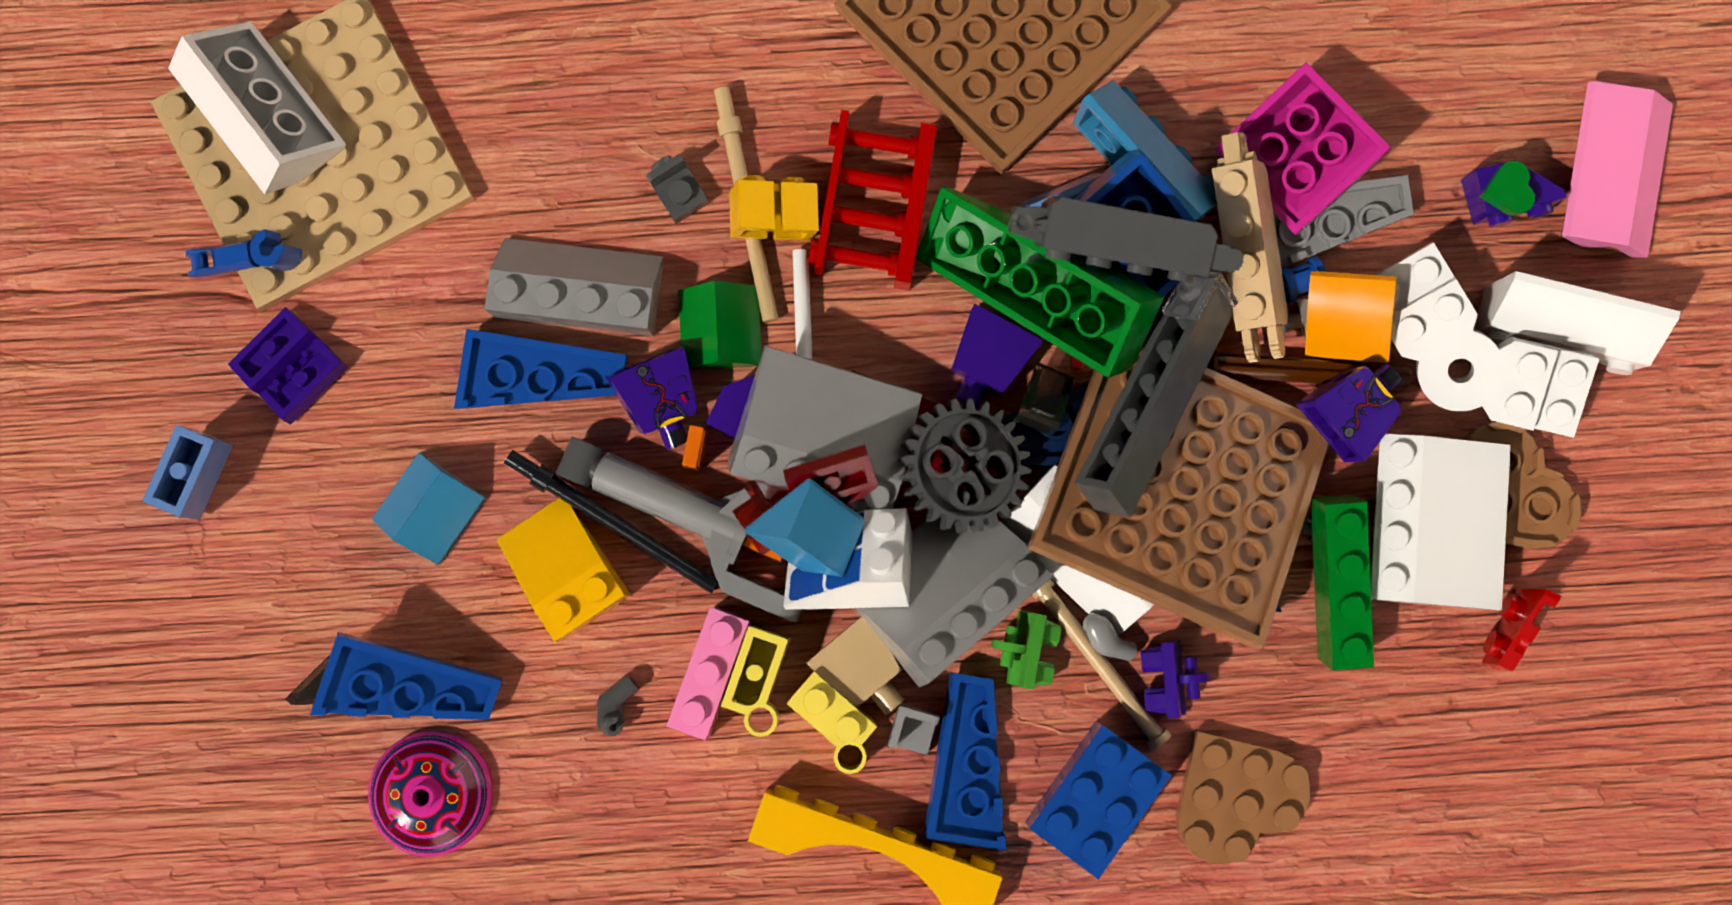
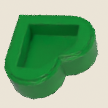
(1509, 189)

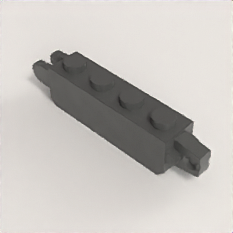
(1124, 236)

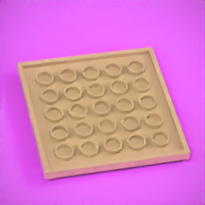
(366, 197)

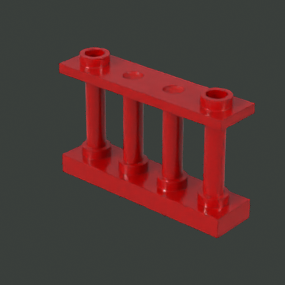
(910, 186)

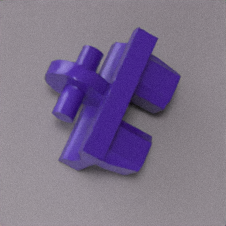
(1172, 696)

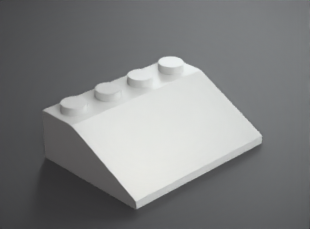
(1440, 522)

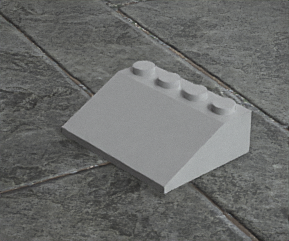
(816, 410)
(957, 594)

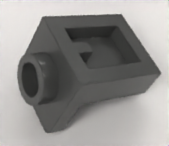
(676, 187)

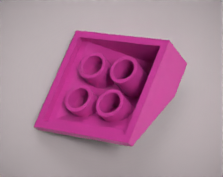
(1309, 146)

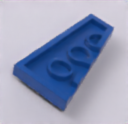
(524, 370)
(386, 680)
(965, 780)

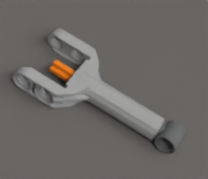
(683, 508)

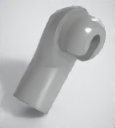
(1105, 640)

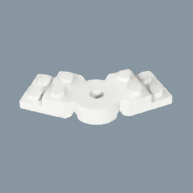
(1513, 381)

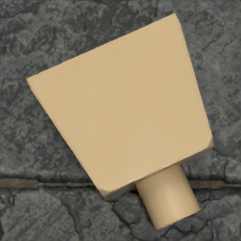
(859, 667)

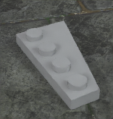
(1356, 212)

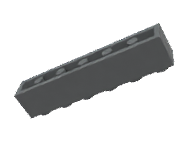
(1151, 408)

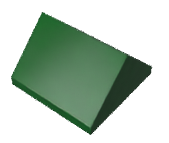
(720, 325)

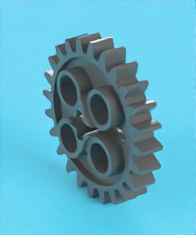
(939, 490)

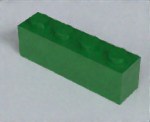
(1342, 582)

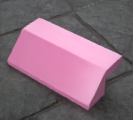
(1617, 168)

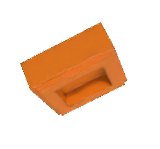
(695, 448)

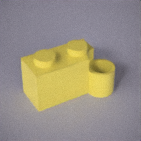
(756, 676)
(833, 718)

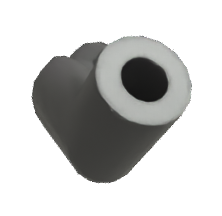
(611, 705)

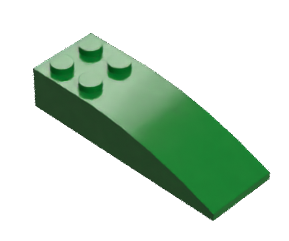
(1076, 306)

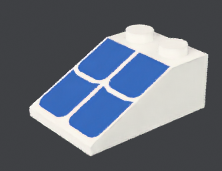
(875, 574)

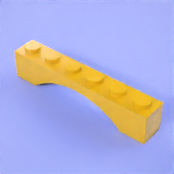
(794, 825)

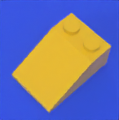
(562, 569)

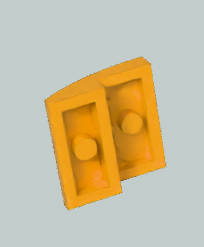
(1350, 316)

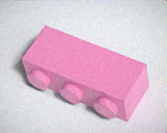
(708, 673)

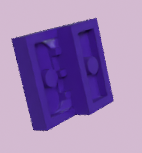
(287, 365)

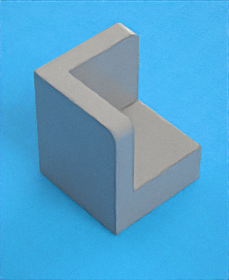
(912, 729)

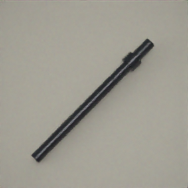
(545, 480)

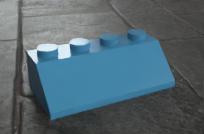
(1119, 126)

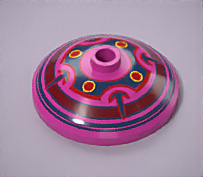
(457, 790)

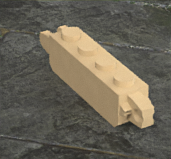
(1249, 225)

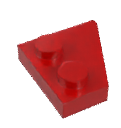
(1516, 627)

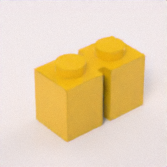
(784, 208)

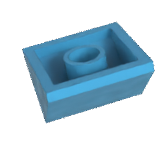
(428, 509)
(810, 530)

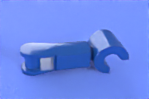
(260, 251)

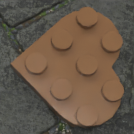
(1540, 501)
(1235, 795)

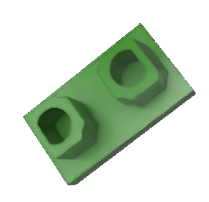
(1023, 648)

